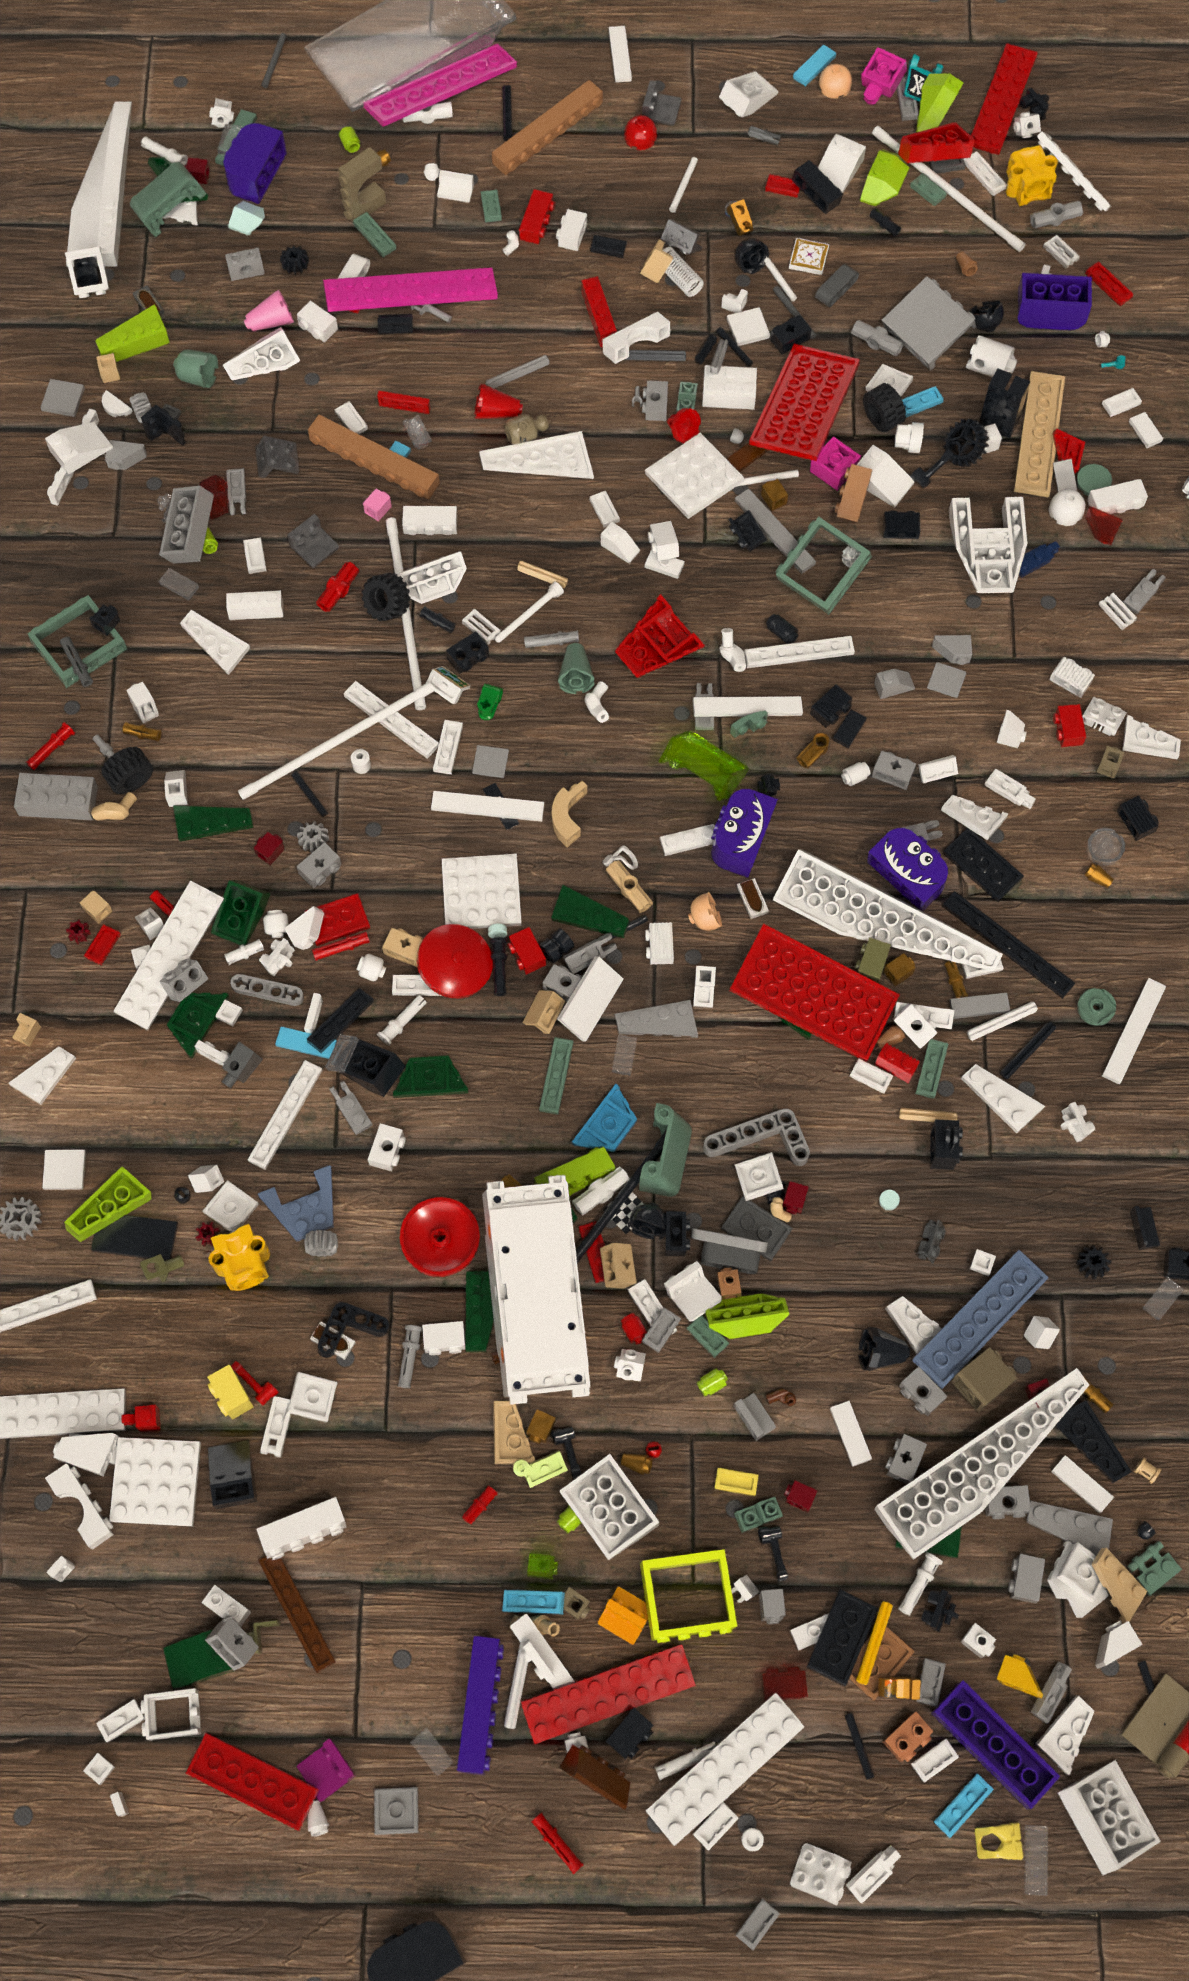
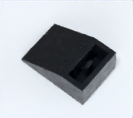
(231, 1475)

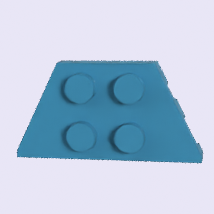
(608, 1123)

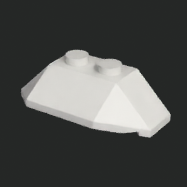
(434, 577)

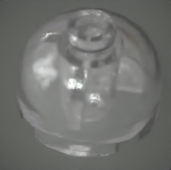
(1105, 847)

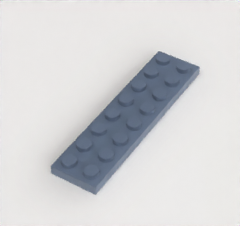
(980, 1319)

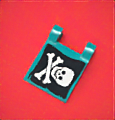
(916, 78)

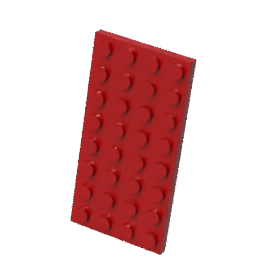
(804, 402)
(814, 992)

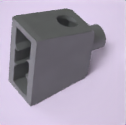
(240, 1065)

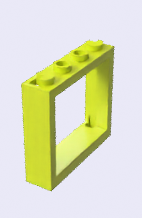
(685, 1560)

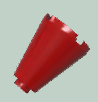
(496, 404)

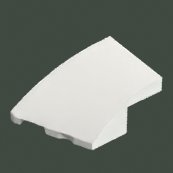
(1062, 1591)

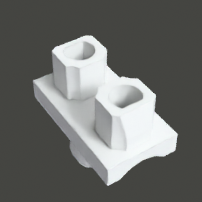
(278, 958)
(1075, 1122)

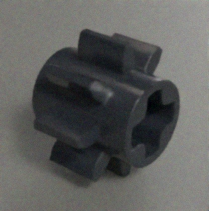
(768, 785)

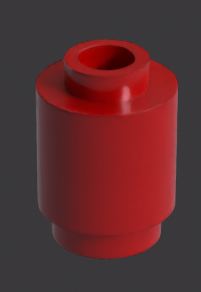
(633, 1328)

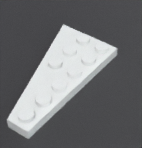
(1070, 168)
(554, 456)

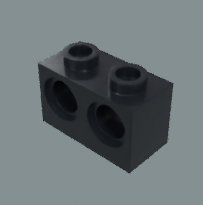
(465, 650)

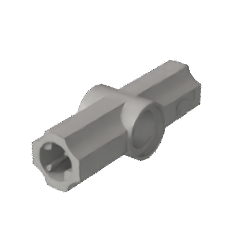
(1056, 214)
(877, 338)

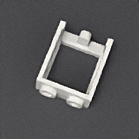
(83, 292)
(148, 1708)

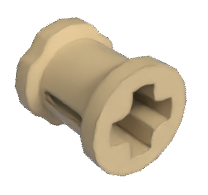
(1147, 1470)

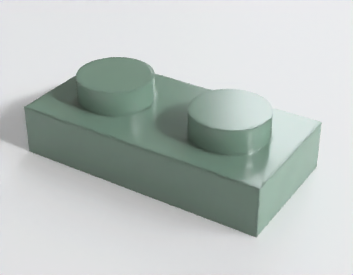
(928, 189)

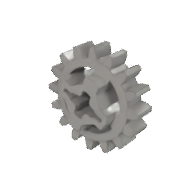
(26, 1213)

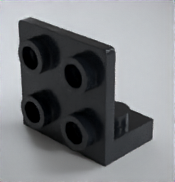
(159, 420)

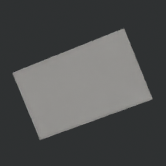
(1065, 475)

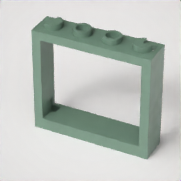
(846, 581)
(92, 661)

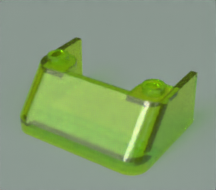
(705, 761)

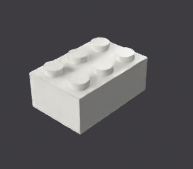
(730, 388)

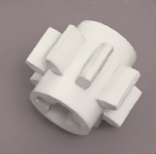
(849, 556)

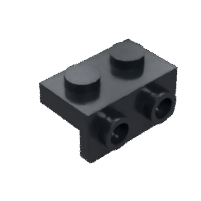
(748, 531)

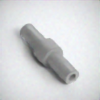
(105, 748)

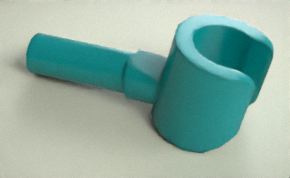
(1119, 363)

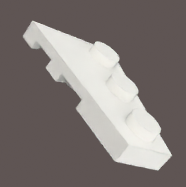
(1145, 740)

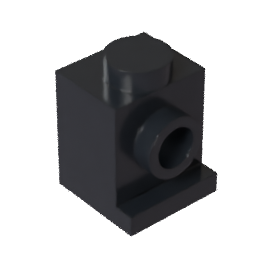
(105, 619)

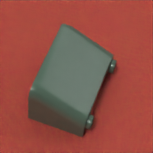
(164, 194)
(666, 1176)

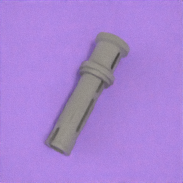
(410, 1347)

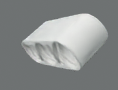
(356, 267)

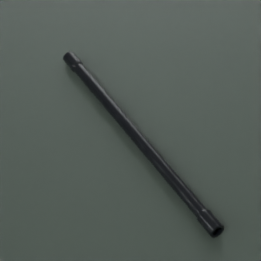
(618, 1201)

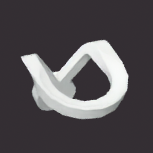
(610, 858)

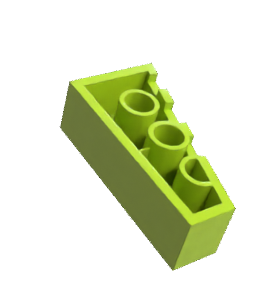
(134, 336)
(582, 1170)
(109, 1203)

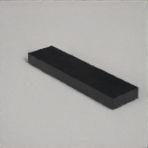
(340, 1020)

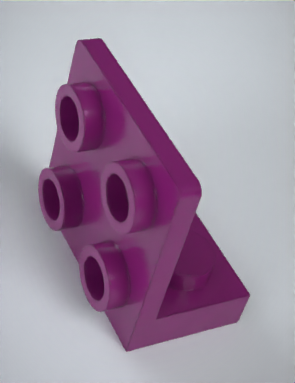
(326, 1770)

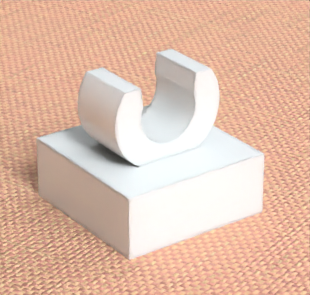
(746, 1588)

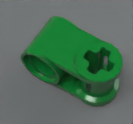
(488, 701)

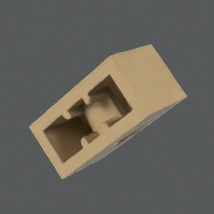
(397, 940)
(618, 1265)

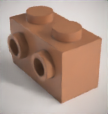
(908, 1737)

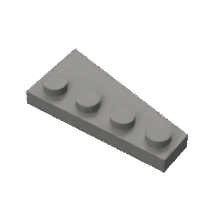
(666, 1019)
(1071, 1525)

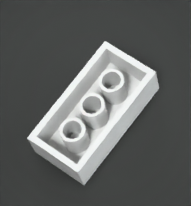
(301, 1528)

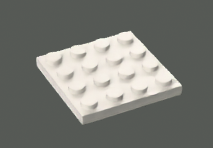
(694, 475)
(481, 891)
(155, 1481)

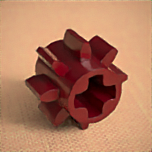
(78, 931)
(206, 1229)

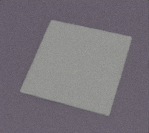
(946, 680)
(490, 761)

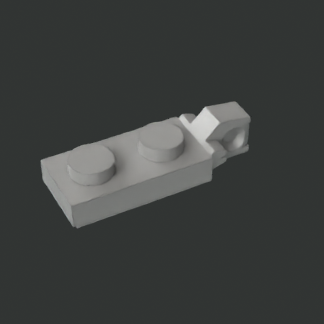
(1052, 1693)

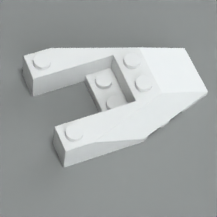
(990, 554)

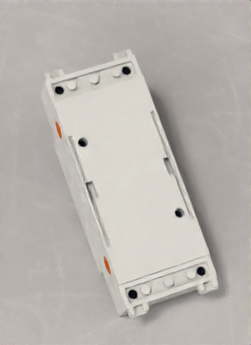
(535, 1289)

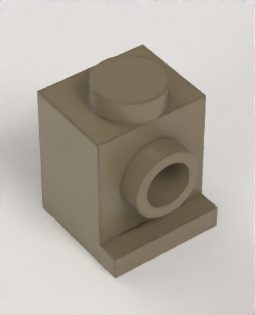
(1110, 761)
(572, 1596)

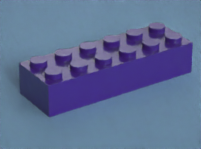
(479, 1706)
(995, 1745)

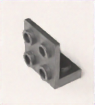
(660, 107)
(681, 237)
(277, 455)
(312, 542)

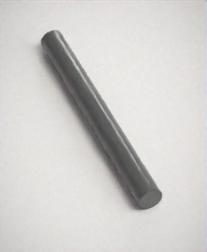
(273, 61)
(790, 306)

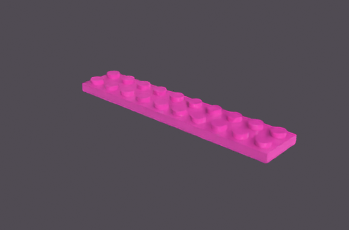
(440, 84)
(410, 289)

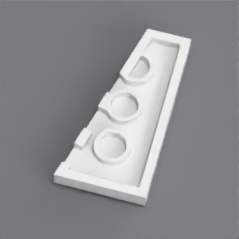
(218, 643)
(1006, 1101)

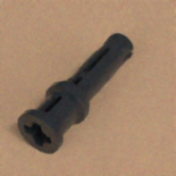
(499, 957)

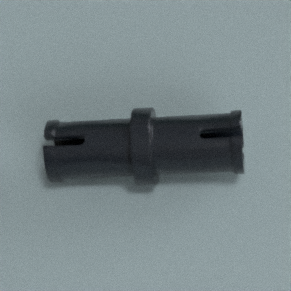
(885, 222)
(437, 619)

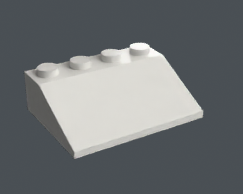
(609, 1507)
(1109, 1818)

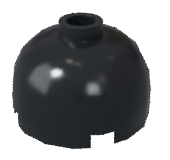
(751, 255)
(988, 316)
(648, 1221)

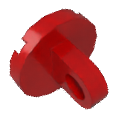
(684, 424)

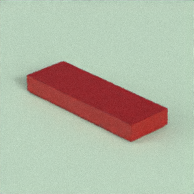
(1109, 283)
(404, 402)
(594, 1253)

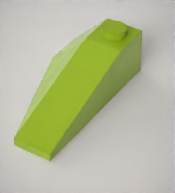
(936, 99)

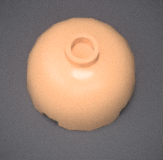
(835, 81)
(704, 913)

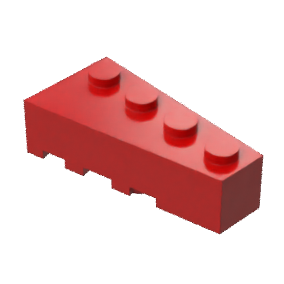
(936, 144)

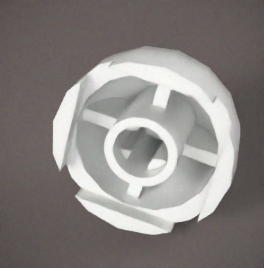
(1067, 507)

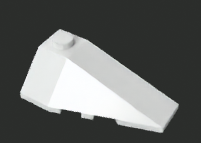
(266, 355)

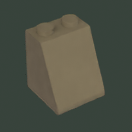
(984, 1379)

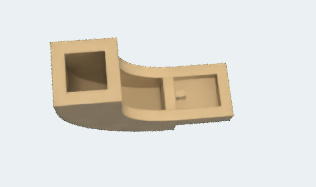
(563, 826)

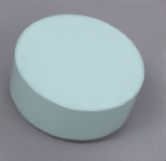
(497, 930)
(889, 1200)

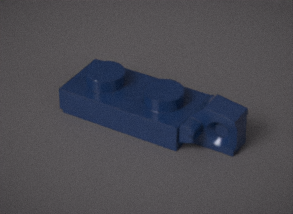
(1037, 558)

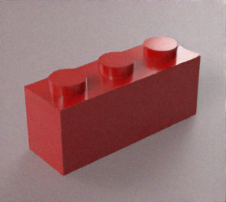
(536, 217)

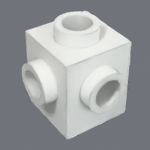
(221, 113)
(1027, 124)
(630, 1364)

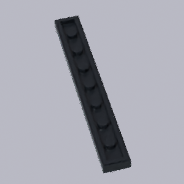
(1008, 944)

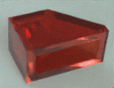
(1103, 525)

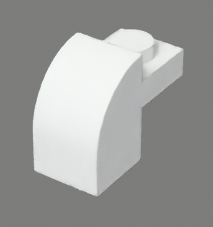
(704, 986)

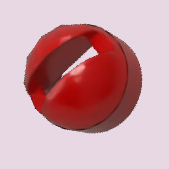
(655, 1453)

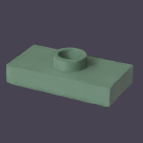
(491, 206)
(708, 1338)

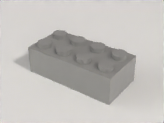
(186, 524)
(55, 796)

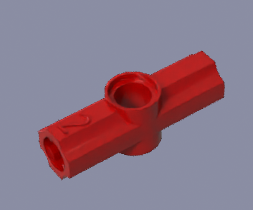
(337, 586)

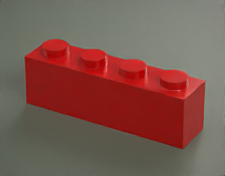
(597, 308)

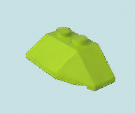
(884, 178)
(747, 1315)

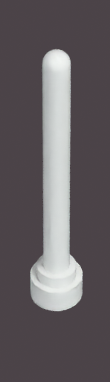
(554, 590)

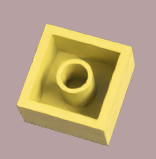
(228, 1388)

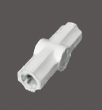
(429, 114)
(601, 1191)

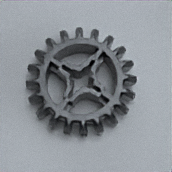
(963, 433)

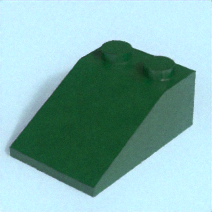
(240, 912)
(193, 1661)

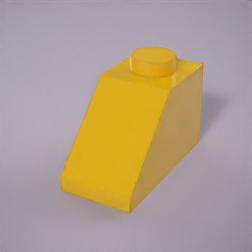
(1019, 1676)

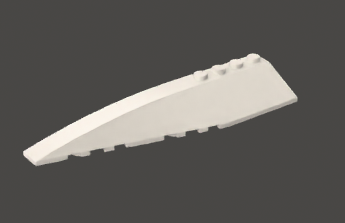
(99, 203)
(866, 912)
(975, 1473)

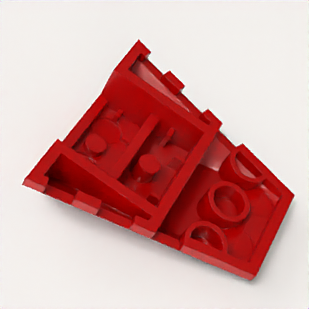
(657, 640)

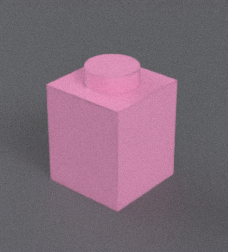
(377, 504)

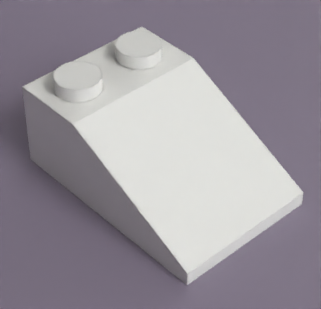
(747, 93)
(842, 161)
(77, 445)
(888, 479)

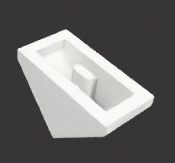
(150, 923)

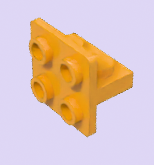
(624, 1615)

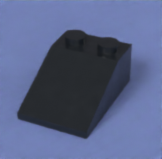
(373, 1068)

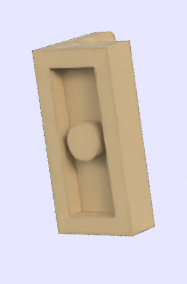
(656, 263)
(544, 1011)

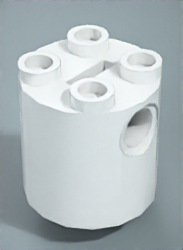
(990, 355)

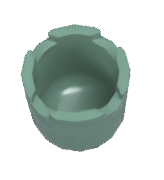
(196, 367)

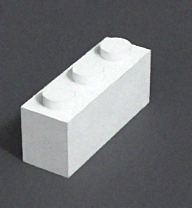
(1119, 497)
(429, 520)
(254, 605)

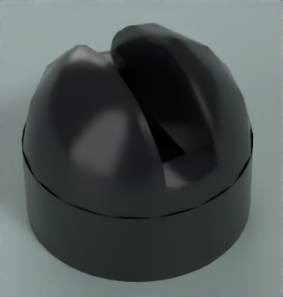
(179, 1198)
(1145, 1530)

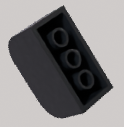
(419, 1954)

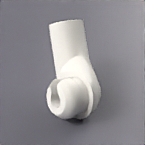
(513, 243)

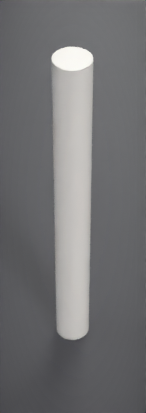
(683, 184)
(780, 279)
(769, 477)

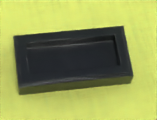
(608, 246)
(849, 728)

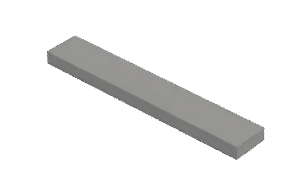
(774, 529)

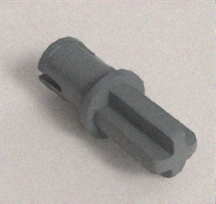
(764, 135)

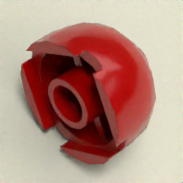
(640, 132)

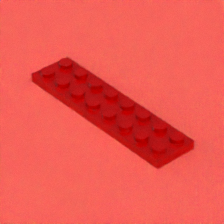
(1003, 98)
(607, 1693)

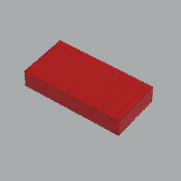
(782, 186)
(102, 945)

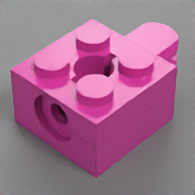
(882, 75)
(835, 455)

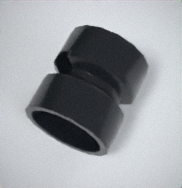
(86, 271)
(558, 944)

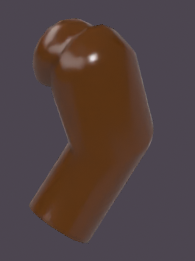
(781, 1395)

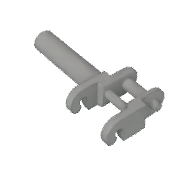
(429, 308)

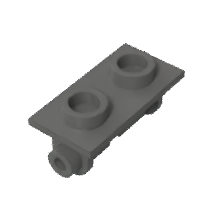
(934, 1232)

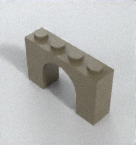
(352, 177)

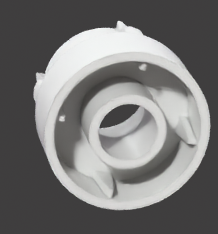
(909, 437)

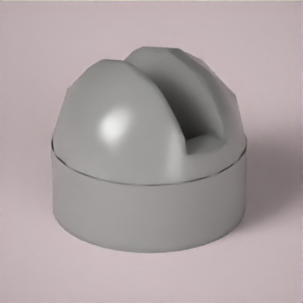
(737, 436)

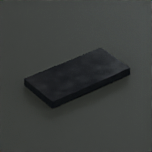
(983, 864)
(137, 1237)
(842, 1637)

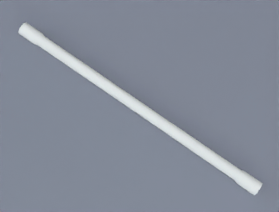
(1011, 239)
(392, 531)
(254, 787)

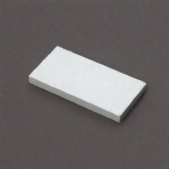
(590, 998)

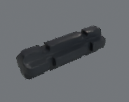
(705, 349)

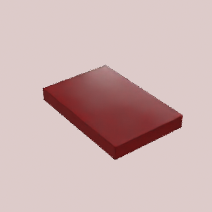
(342, 919)

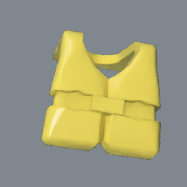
(1010, 1845)

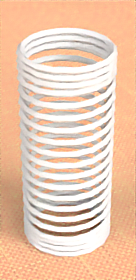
(686, 287)

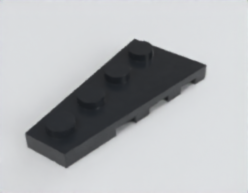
(1090, 1437)

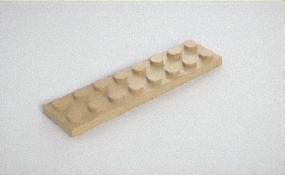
(1037, 440)

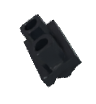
(1036, 102)
(942, 1601)

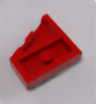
(1068, 448)

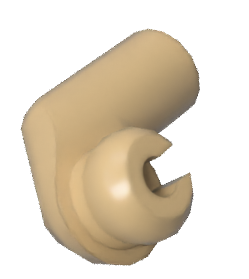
(777, 1210)

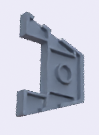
(306, 1213)

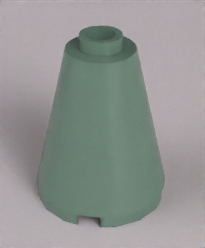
(575, 670)

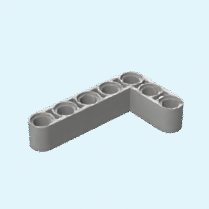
(760, 1133)

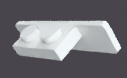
(540, 1653)

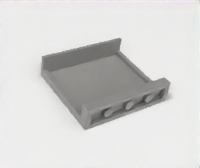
(928, 321)

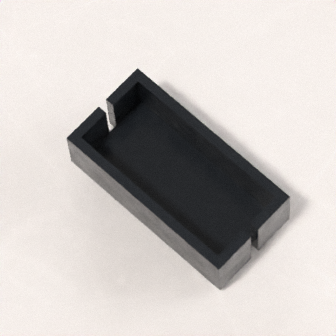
(1004, 406)

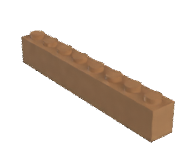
(547, 127)
(373, 457)

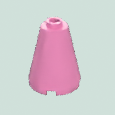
(269, 313)

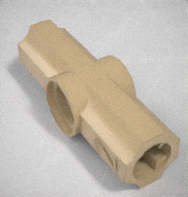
(622, 878)

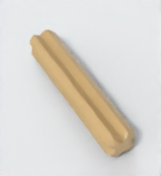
(542, 574)
(925, 1115)

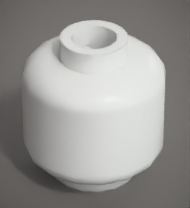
(275, 922)
(371, 967)

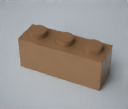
(853, 493)

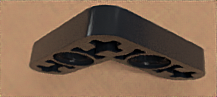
(349, 1320)

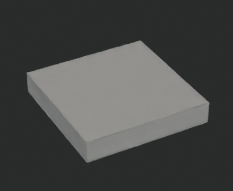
(62, 397)
(396, 1810)

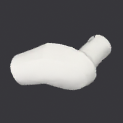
(731, 651)
(593, 702)

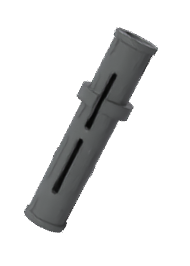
(84, 677)

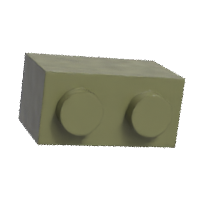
(873, 959)

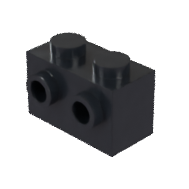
(675, 1238)

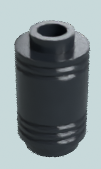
(782, 628)

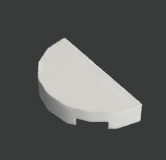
(114, 406)

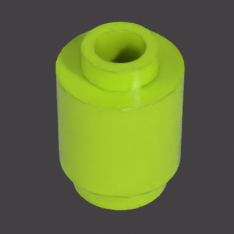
(349, 139)
(712, 1382)
(568, 1520)

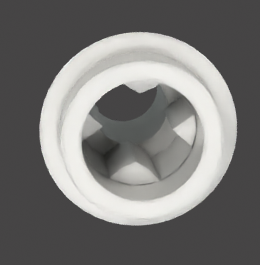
(317, 1820)

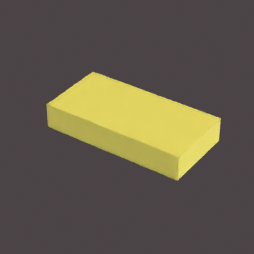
(736, 1481)

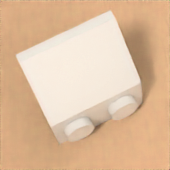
(1116, 1642)

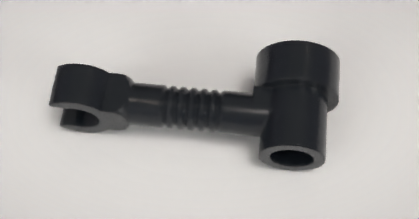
(922, 477)
(564, 1436)
(771, 1536)

